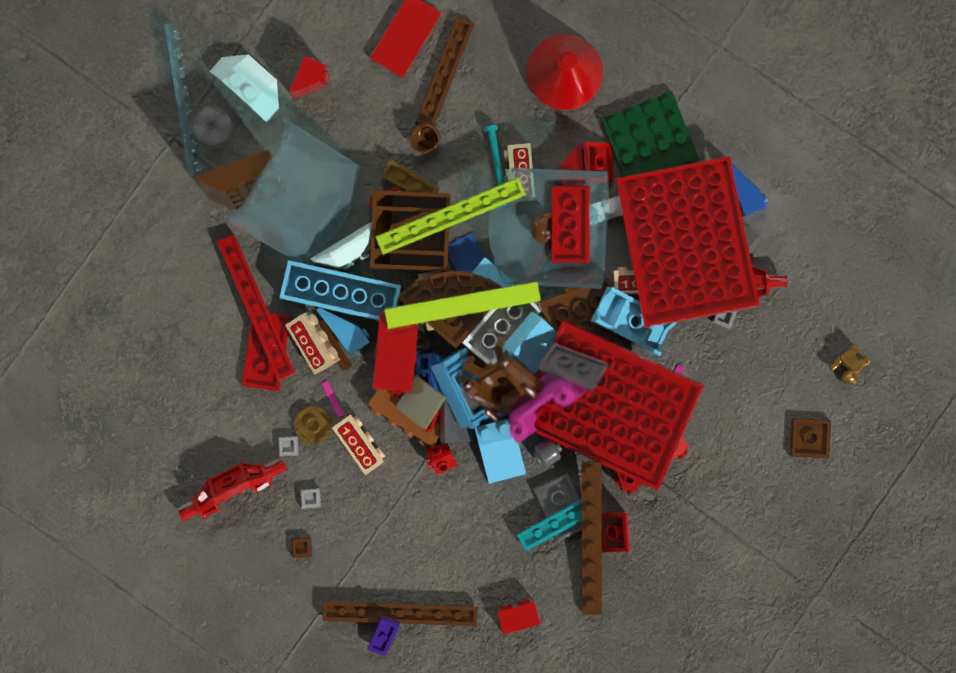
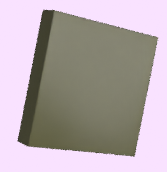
(421, 403)

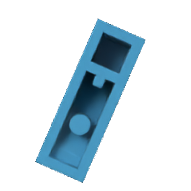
(348, 333)

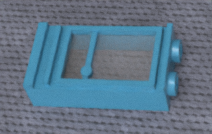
(450, 377)

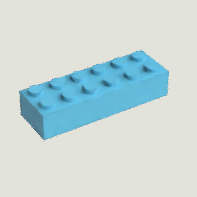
(338, 291)

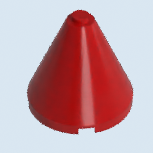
(564, 72)

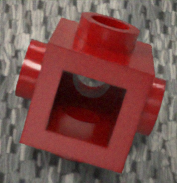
(440, 458)
(624, 485)

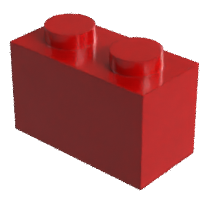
(518, 616)

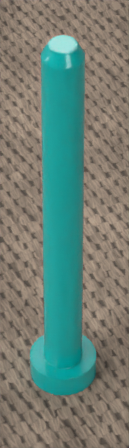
(495, 152)

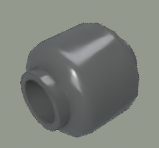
(547, 452)

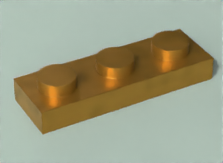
(406, 179)

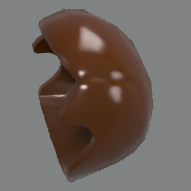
(425, 137)
(541, 227)

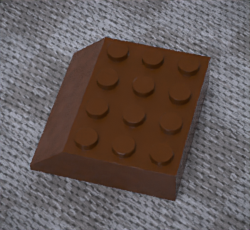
(234, 182)
(398, 208)

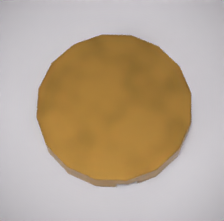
(313, 425)

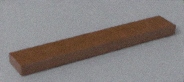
(445, 71)

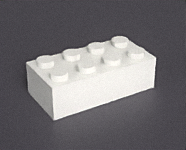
(497, 324)

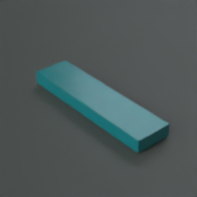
(551, 526)

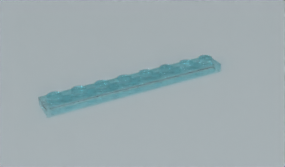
(180, 92)

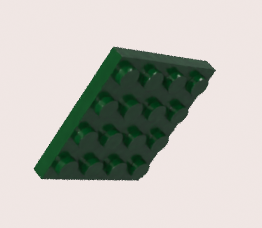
(650, 136)

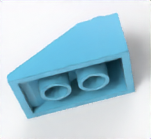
(499, 451)

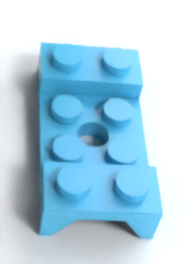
(615, 314)

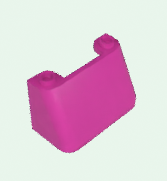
(523, 418)

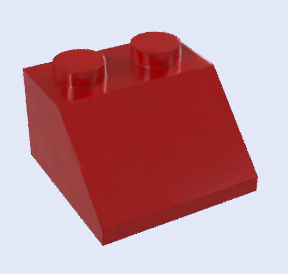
(309, 77)

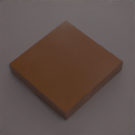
(810, 438)

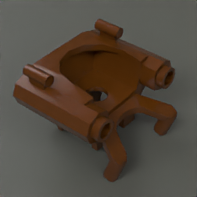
(501, 397)

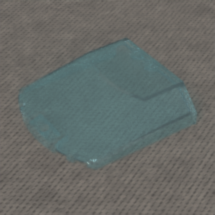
(300, 196)
(524, 259)

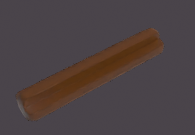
(343, 362)

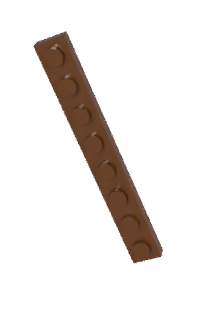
(592, 537)
(400, 612)

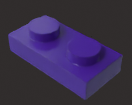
(383, 635)

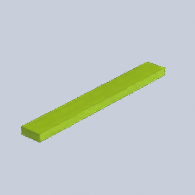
(450, 215)
(462, 305)

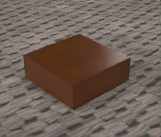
(301, 547)

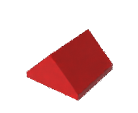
(598, 158)
(615, 532)

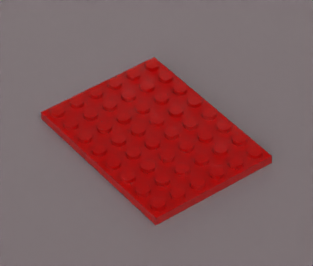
(687, 242)
(629, 417)

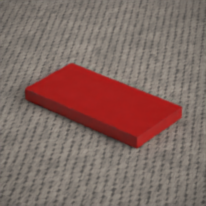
(405, 36)
(570, 224)
(395, 357)
(257, 367)

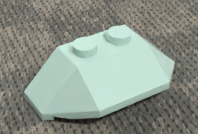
(249, 83)
(347, 250)

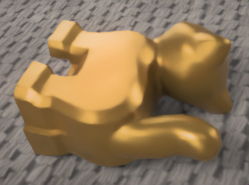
(852, 363)

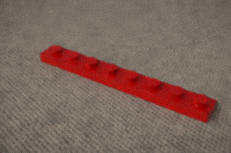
(256, 307)

